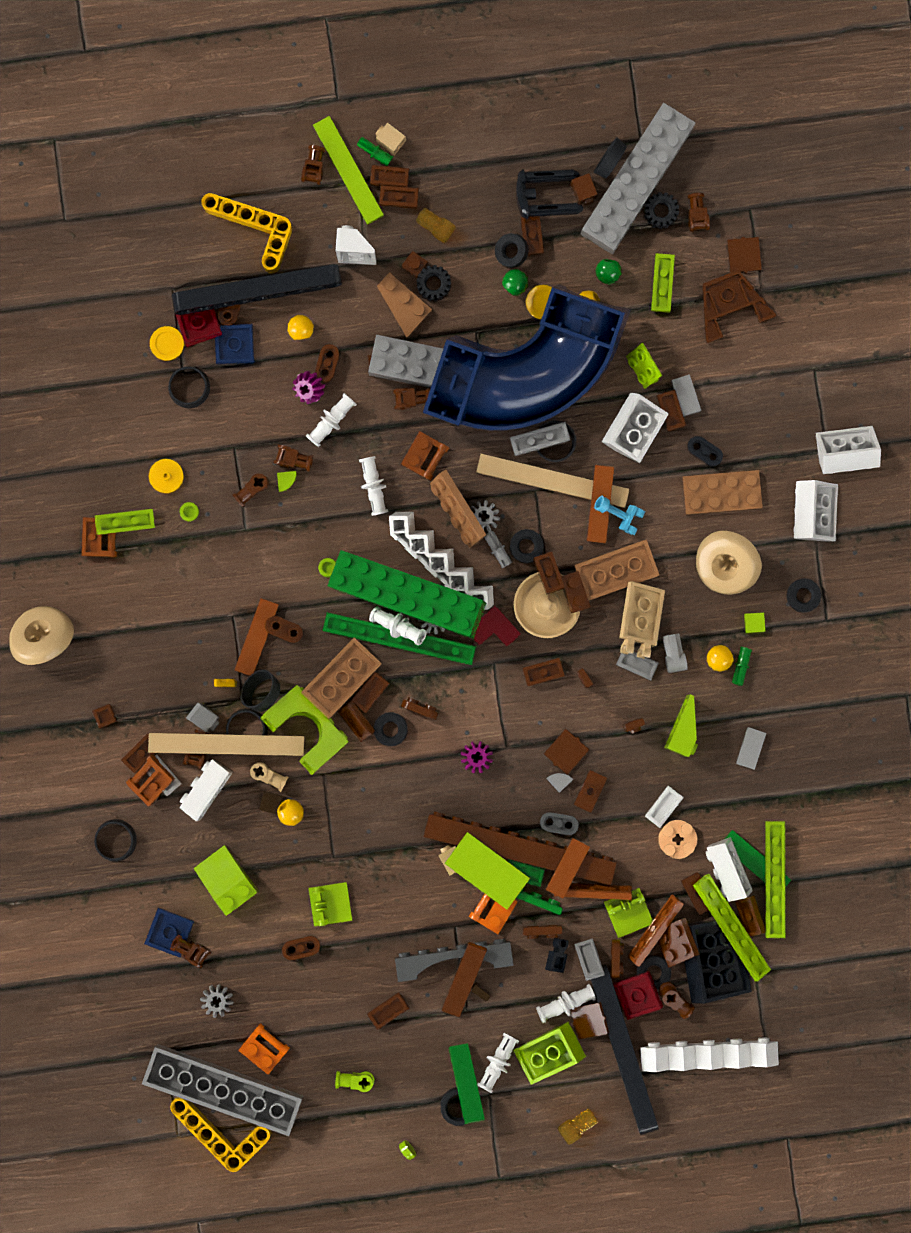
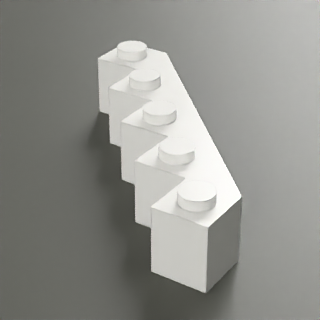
(437, 561)
(709, 1055)

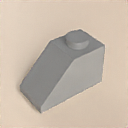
(203, 717)

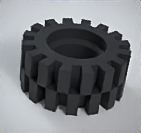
(661, 221)
(434, 294)

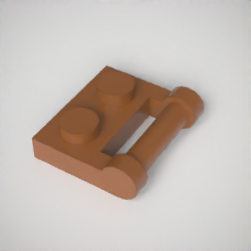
(419, 452)
(93, 543)
(154, 785)

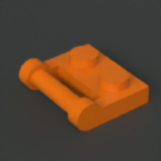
(496, 916)
(259, 1053)

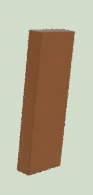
(567, 868)

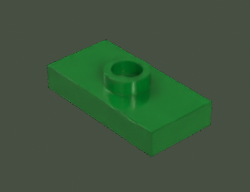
(533, 872)

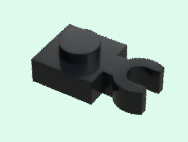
(557, 958)

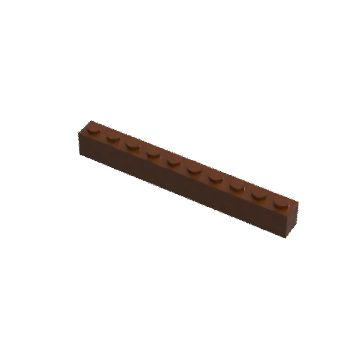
(517, 848)

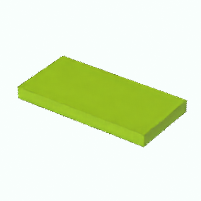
(487, 870)

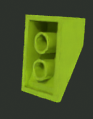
(683, 733)
(225, 880)
(550, 1053)

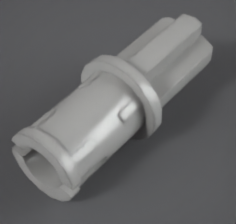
(498, 549)

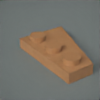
(404, 304)

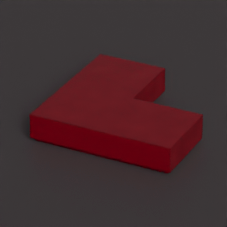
(498, 624)

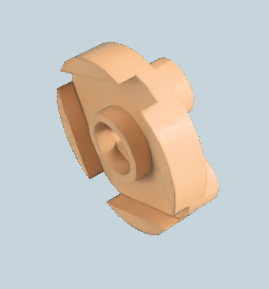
(684, 830)

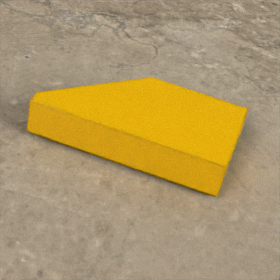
(225, 683)

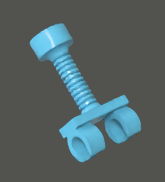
(603, 504)

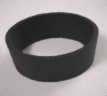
(610, 158)
(201, 400)
(570, 431)
(251, 684)
(259, 715)
(132, 834)

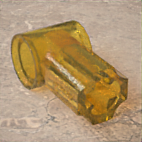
(439, 228)
(574, 1128)

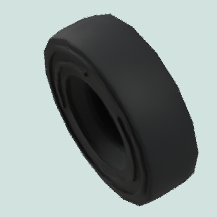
(500, 250)
(526, 534)
(815, 595)
(390, 717)
(658, 961)

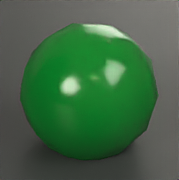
(608, 271)
(515, 282)

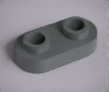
(559, 823)

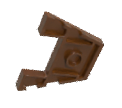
(727, 296)

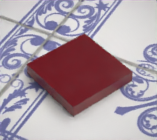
(199, 326)
(638, 995)

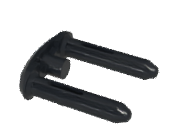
(524, 194)

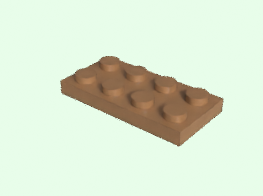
(722, 492)
(457, 508)
(616, 569)
(341, 678)

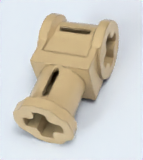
(269, 776)

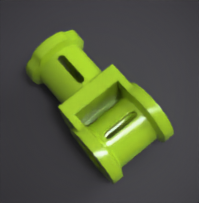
(354, 1080)

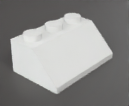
(353, 247)
(635, 427)
(848, 450)
(815, 510)
(205, 789)
(729, 870)

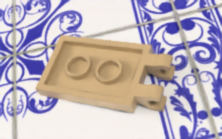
(641, 618)

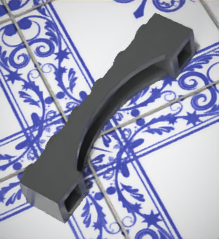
(410, 966)

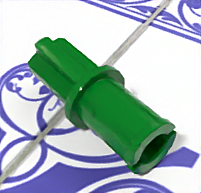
(375, 151)
(741, 666)

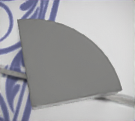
(559, 781)

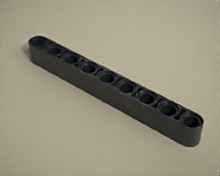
(256, 289)
(625, 1054)

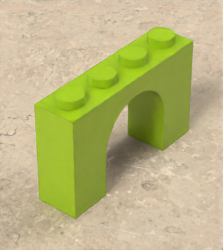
(330, 738)

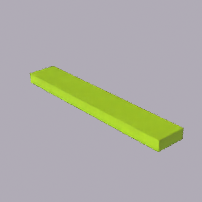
(348, 170)
(775, 879)
(732, 927)

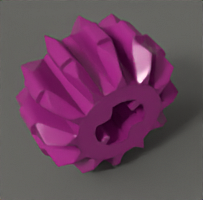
(308, 387)
(480, 762)

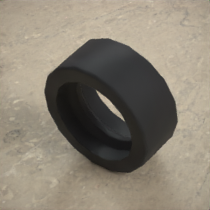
(446, 1115)

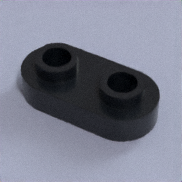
(705, 450)

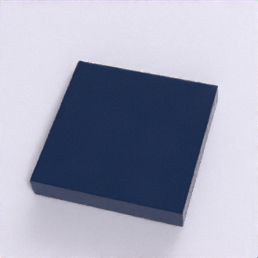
(235, 344)
(165, 929)

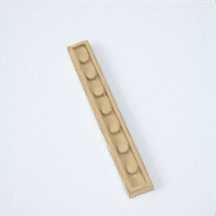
(545, 479)
(226, 744)

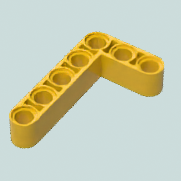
(254, 222)
(217, 1137)

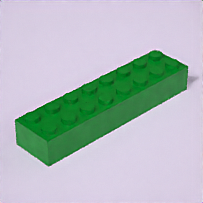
(407, 594)

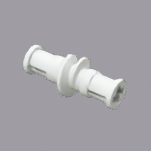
(331, 420)
(373, 485)
(397, 626)
(566, 1003)
(497, 1063)

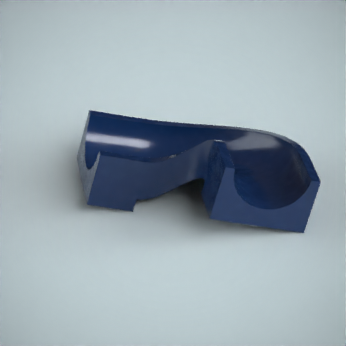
(532, 381)

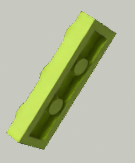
(662, 283)
(124, 521)

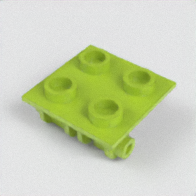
(643, 366)
(330, 904)
(628, 915)

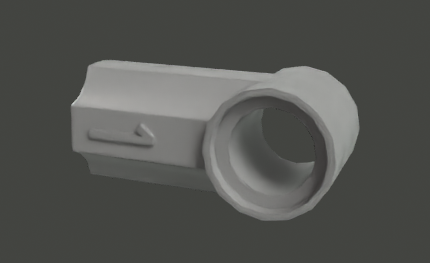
(675, 657)

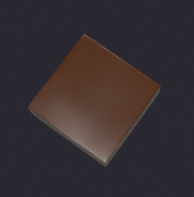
(584, 678)
(104, 716)

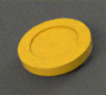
(537, 300)
(167, 343)
(166, 476)

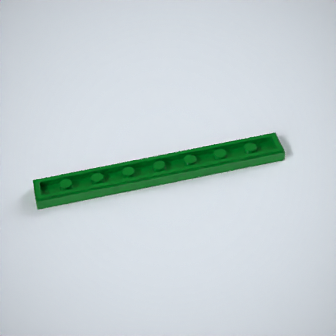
(378, 634)

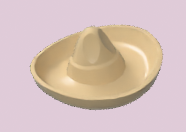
(728, 562)
(542, 613)
(40, 635)

